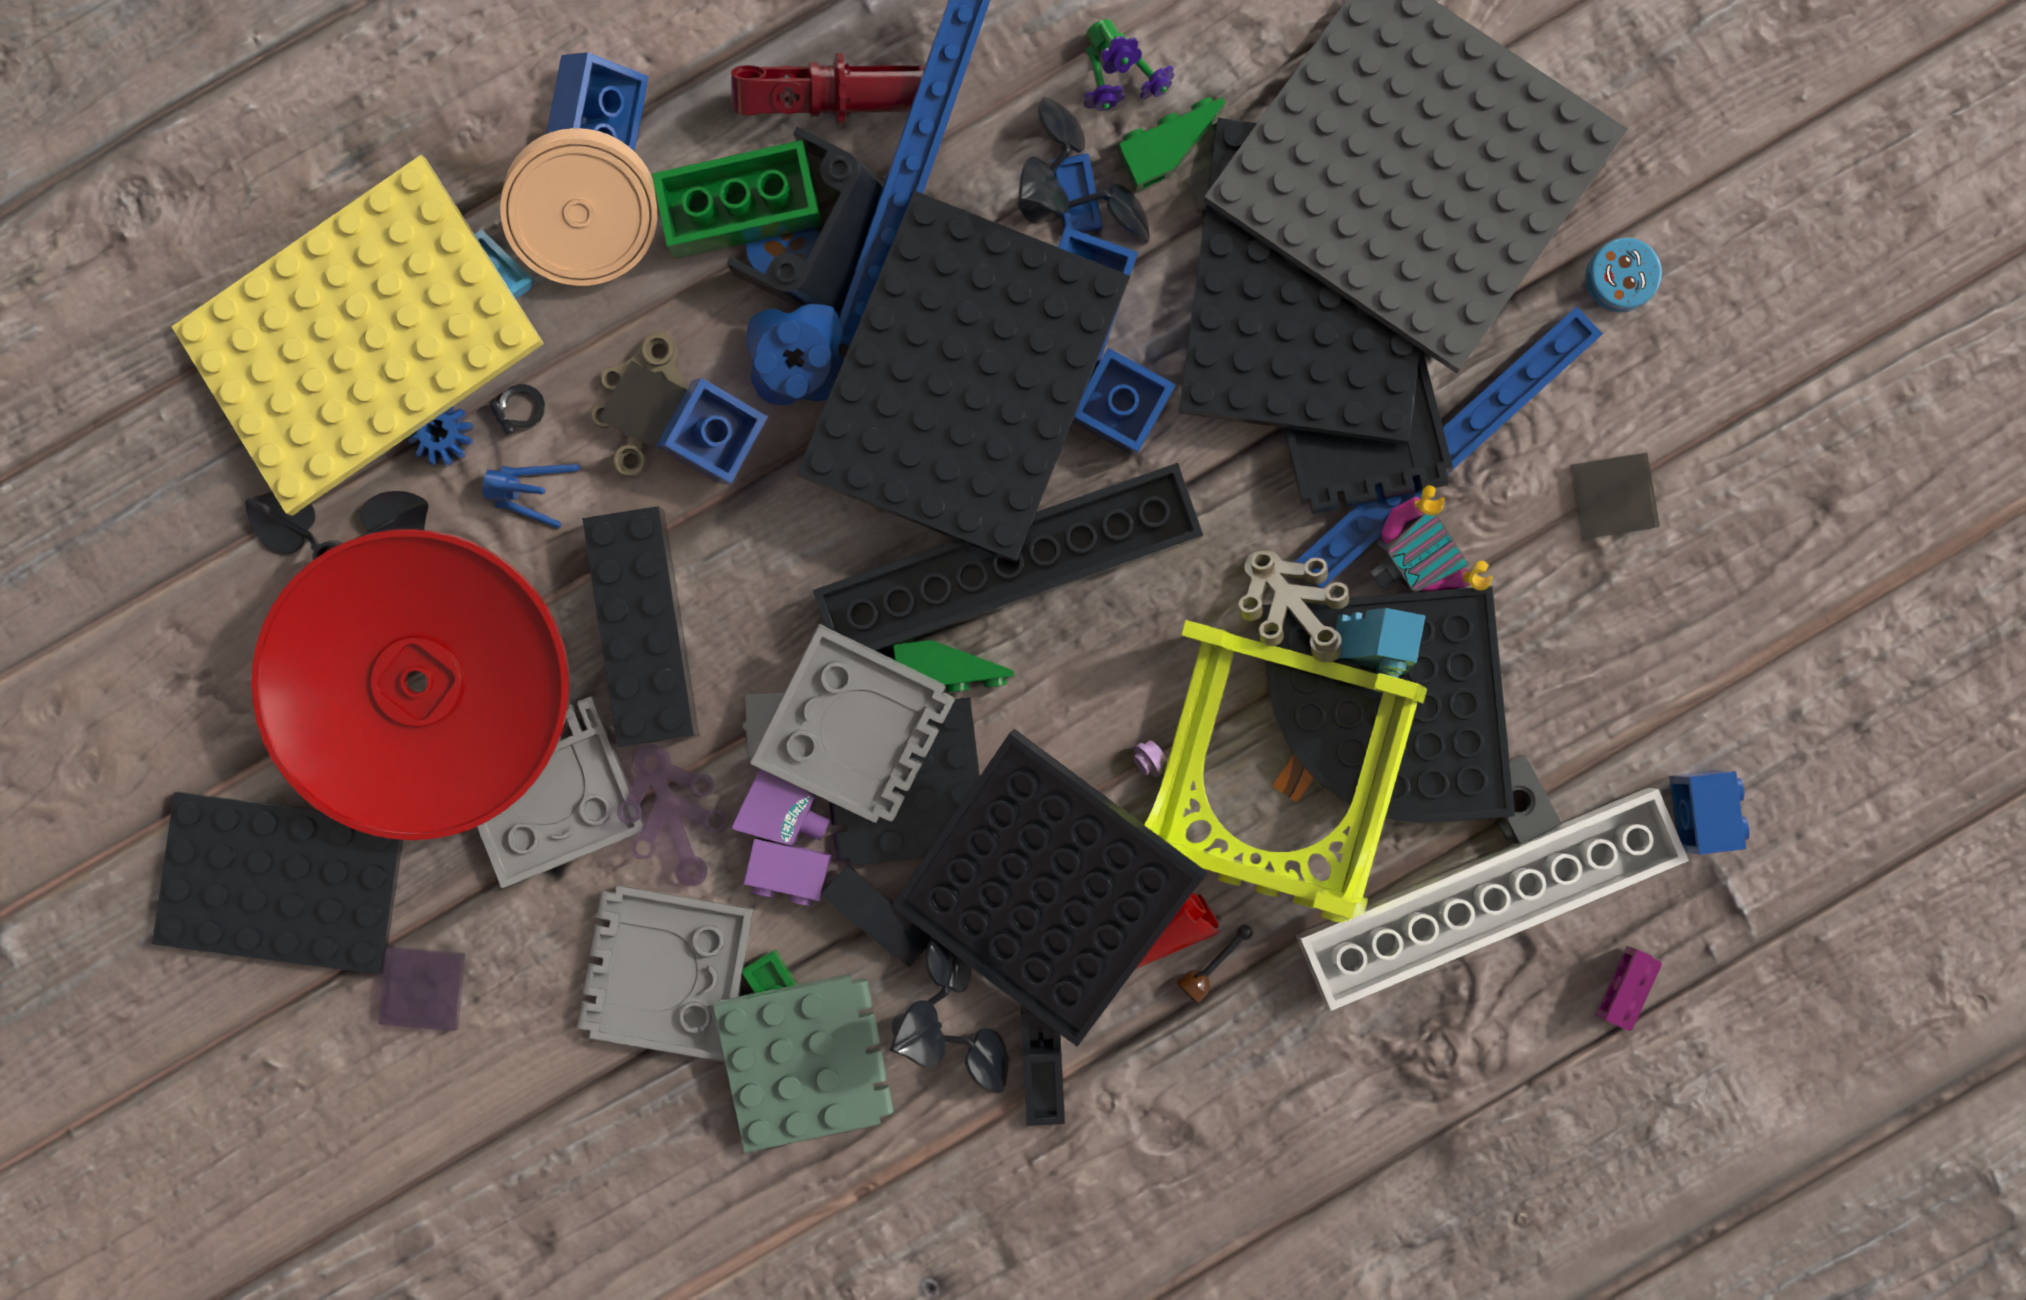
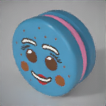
(1623, 275)

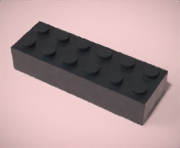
(640, 626)

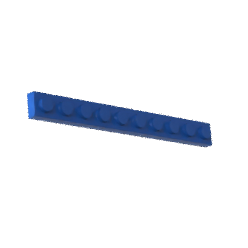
(915, 149)
(1463, 434)

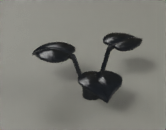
(1043, 195)
(286, 532)
(920, 1034)

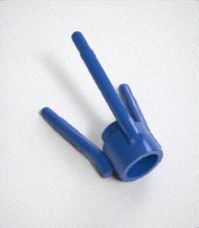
(504, 486)

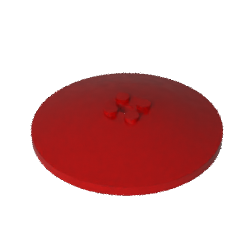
(339, 699)

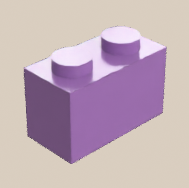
(787, 870)

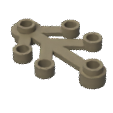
(646, 359)
(1293, 598)

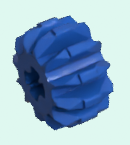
(430, 444)

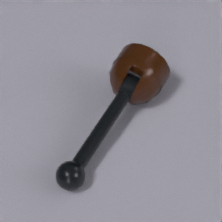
(1196, 982)

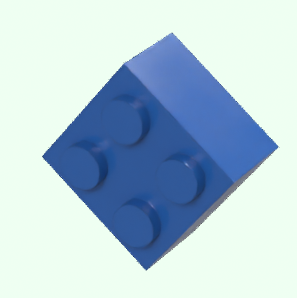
(1122, 402)
(711, 431)
(1709, 811)

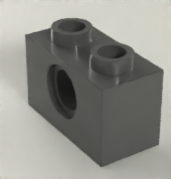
(1538, 812)

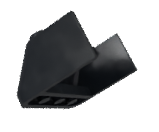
(834, 256)

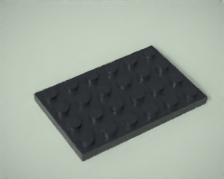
(275, 884)

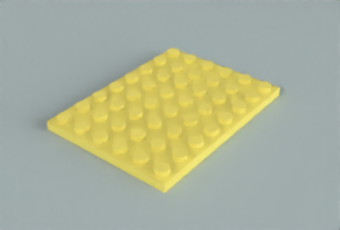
(356, 335)

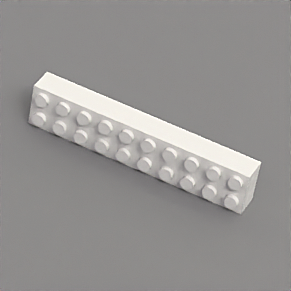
(1492, 898)

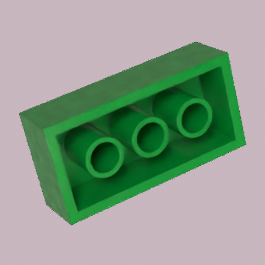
(737, 199)

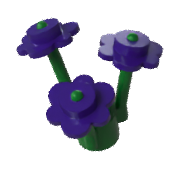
(1119, 56)

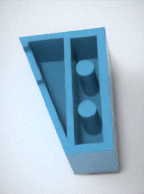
(1381, 640)

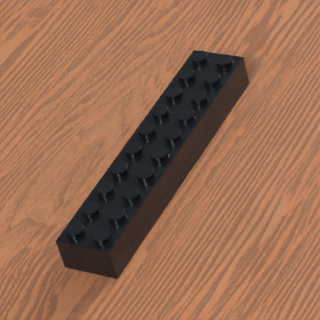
(1060, 549)

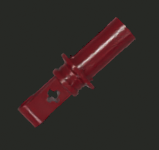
(824, 89)

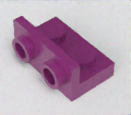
(1628, 988)

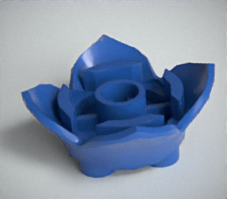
(811, 329)

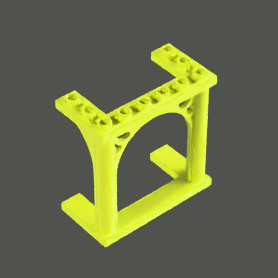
(1343, 892)

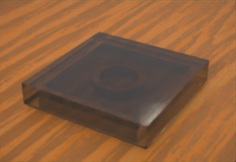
(1614, 496)

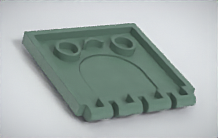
(803, 1061)

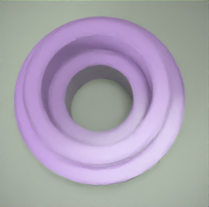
(1149, 759)

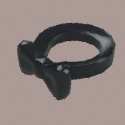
(510, 425)

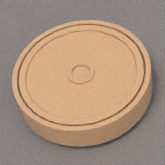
(579, 207)

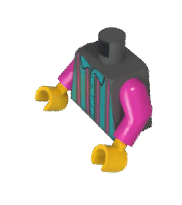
(1423, 551)

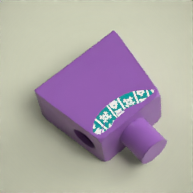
(779, 811)

